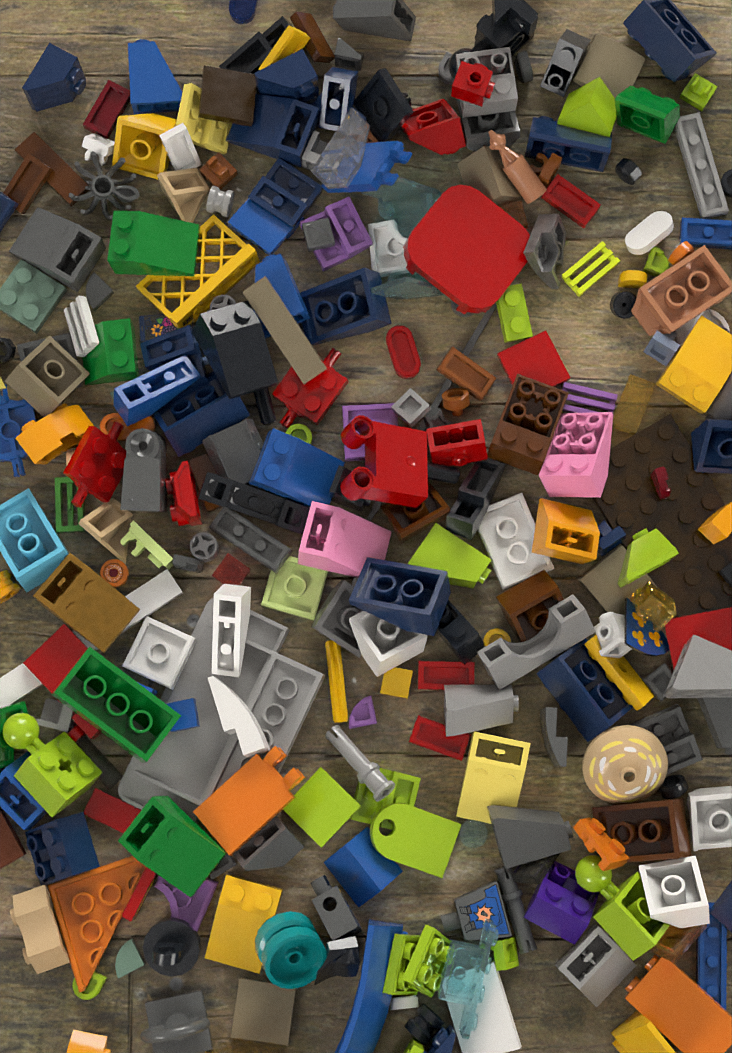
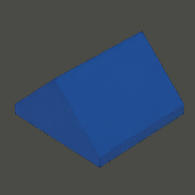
(361, 868)

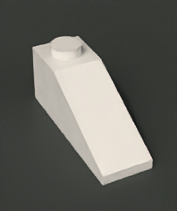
(230, 628)

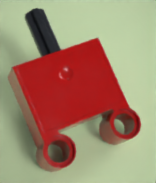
(394, 464)

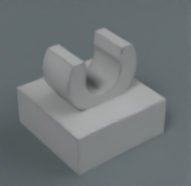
(411, 408)

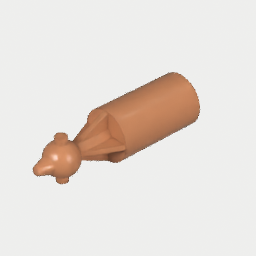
(517, 169)

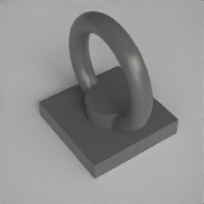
(178, 1024)

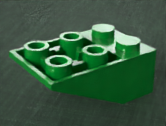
(172, 845)

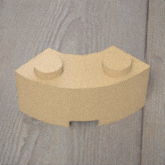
(40, 932)

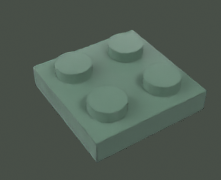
(30, 296)

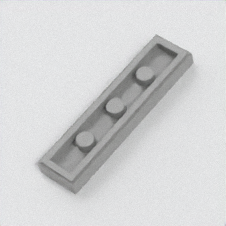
(700, 166)

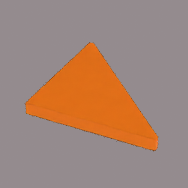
(91, 910)

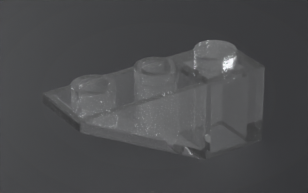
(343, 153)

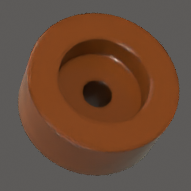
(456, 400)

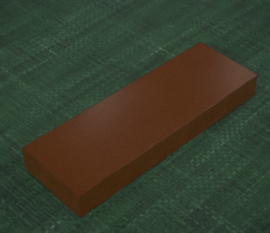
(63, 177)

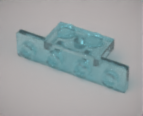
(465, 974)

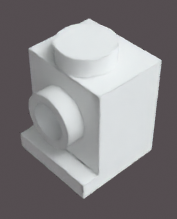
(612, 635)

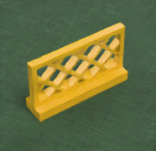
(217, 284)

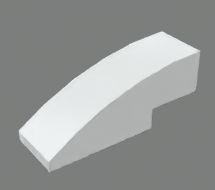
(238, 719)

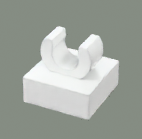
(100, 145)

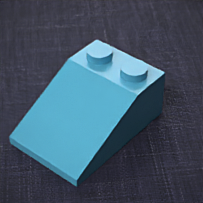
(29, 541)

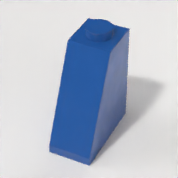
(151, 80)
(282, 280)

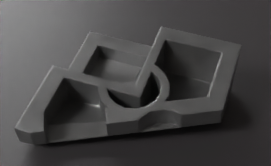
(546, 248)

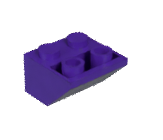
(561, 904)

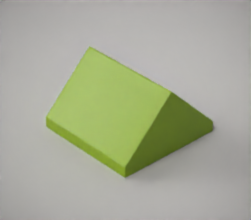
(590, 109)

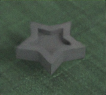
(436, 419)

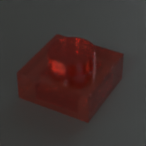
(231, 571)

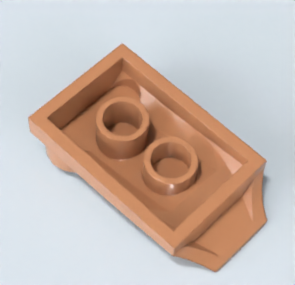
(681, 293)

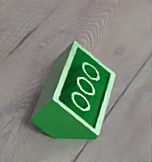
(116, 705)

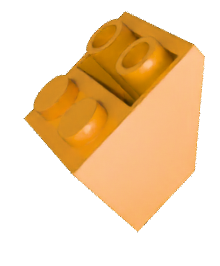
(565, 532)

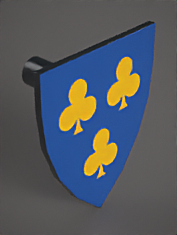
(641, 633)

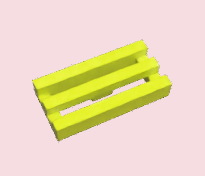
(607, 254)

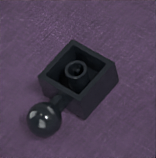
(485, 38)

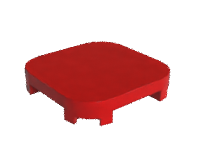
(467, 248)

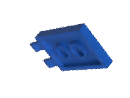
(375, 167)

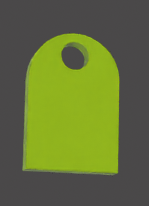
(417, 838)

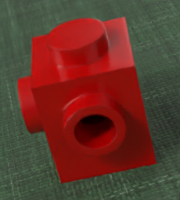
(473, 83)

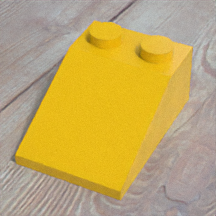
(699, 366)
(238, 917)
(639, 1036)

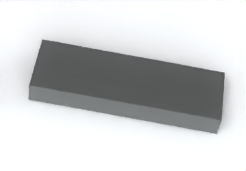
(250, 539)

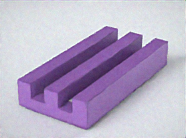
(588, 392)

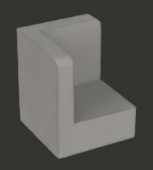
(313, 151)
(56, 716)

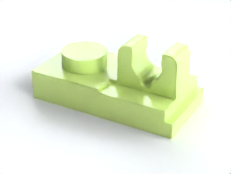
(144, 541)

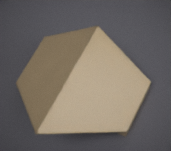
(184, 191)
(109, 526)

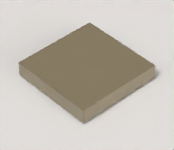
(263, 1012)

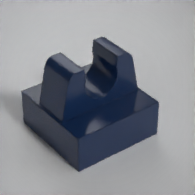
(609, 538)

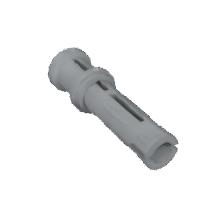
(367, 771)

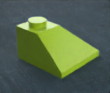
(644, 555)

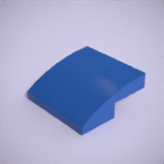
(261, 227)

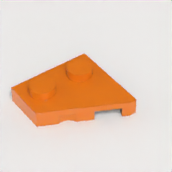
(595, 839)

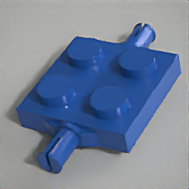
(12, 418)

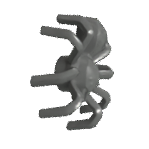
(103, 188)

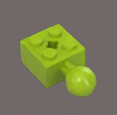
(54, 771)
(625, 911)

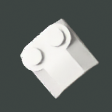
(710, 817)

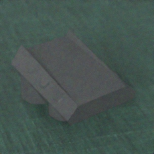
(235, 450)

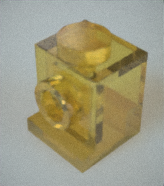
(653, 605)

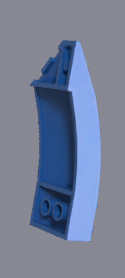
(370, 1003)

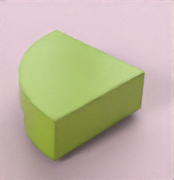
(656, 262)

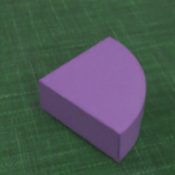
(362, 714)

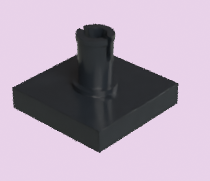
(383, 106)

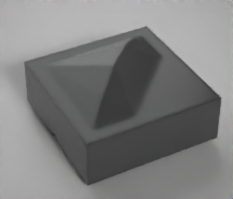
(318, 234)

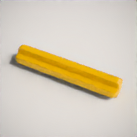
(336, 682)

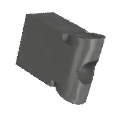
(145, 472)

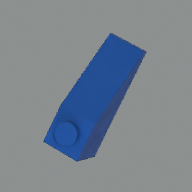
(153, 389)

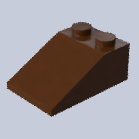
(648, 828)

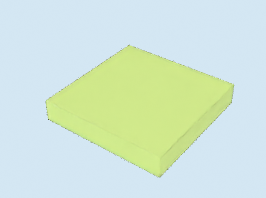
(295, 589)

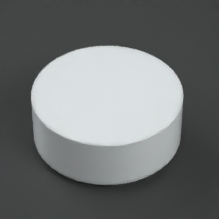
(404, 1002)

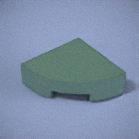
(128, 959)

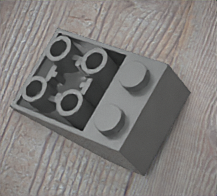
(58, 248)

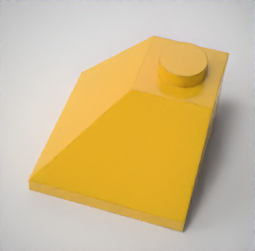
(140, 143)

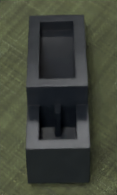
(255, 50)
(474, 498)

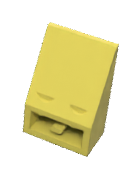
(492, 775)

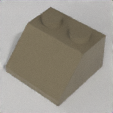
(47, 376)

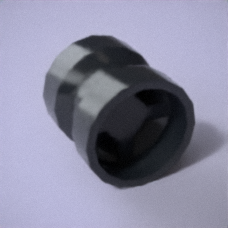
(423, 1025)

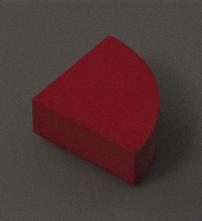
(659, 479)

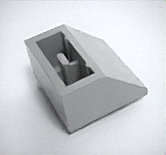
(504, 94)
(595, 965)

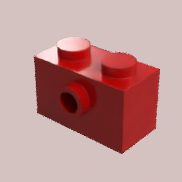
(457, 443)

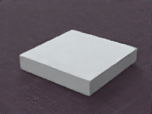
(159, 653)

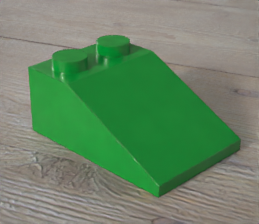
(152, 245)

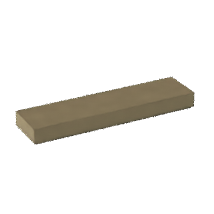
(284, 330)

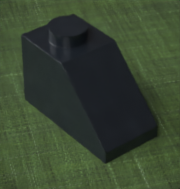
(337, 496)

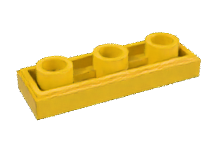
(622, 674)

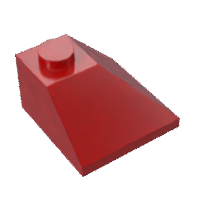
(435, 128)

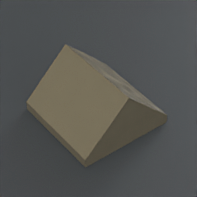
(485, 173)

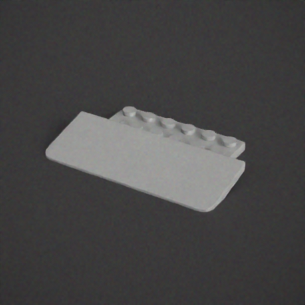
(201, 759)

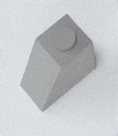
(477, 707)

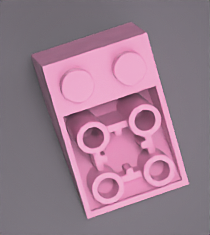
(578, 455)
(340, 540)

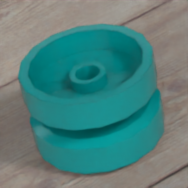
(290, 950)

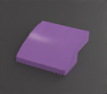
(347, 231)

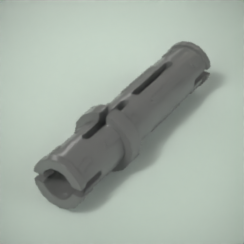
(515, 909)

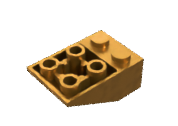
(86, 602)

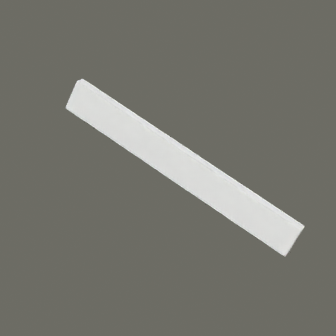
(147, 598)

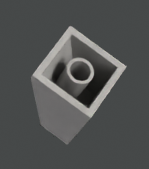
(701, 671)

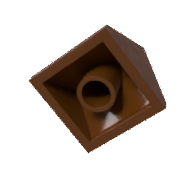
(411, 521)

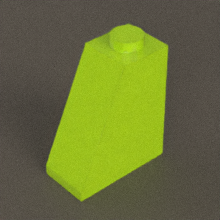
(451, 554)

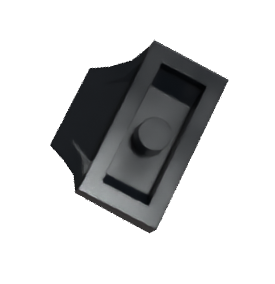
(341, 959)

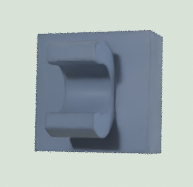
(662, 347)

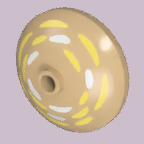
(624, 751)

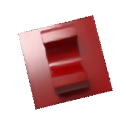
(82, 728)

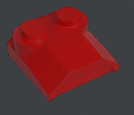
(185, 497)

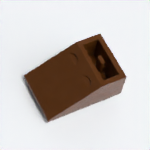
(527, 424)

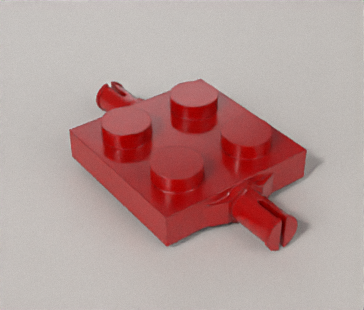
(314, 397)
(97, 464)

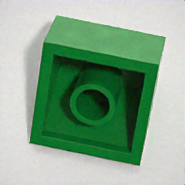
(646, 113)
(115, 355)

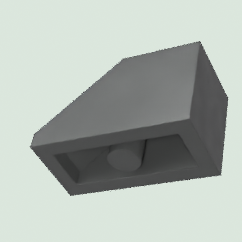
(269, 847)

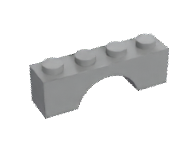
(565, 627)

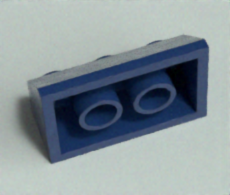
(668, 38)
(574, 145)
(199, 413)
(584, 691)

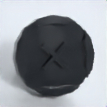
(172, 947)

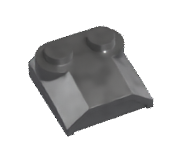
(334, 617)

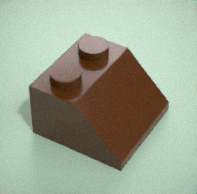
(528, 604)

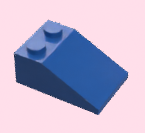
(294, 469)

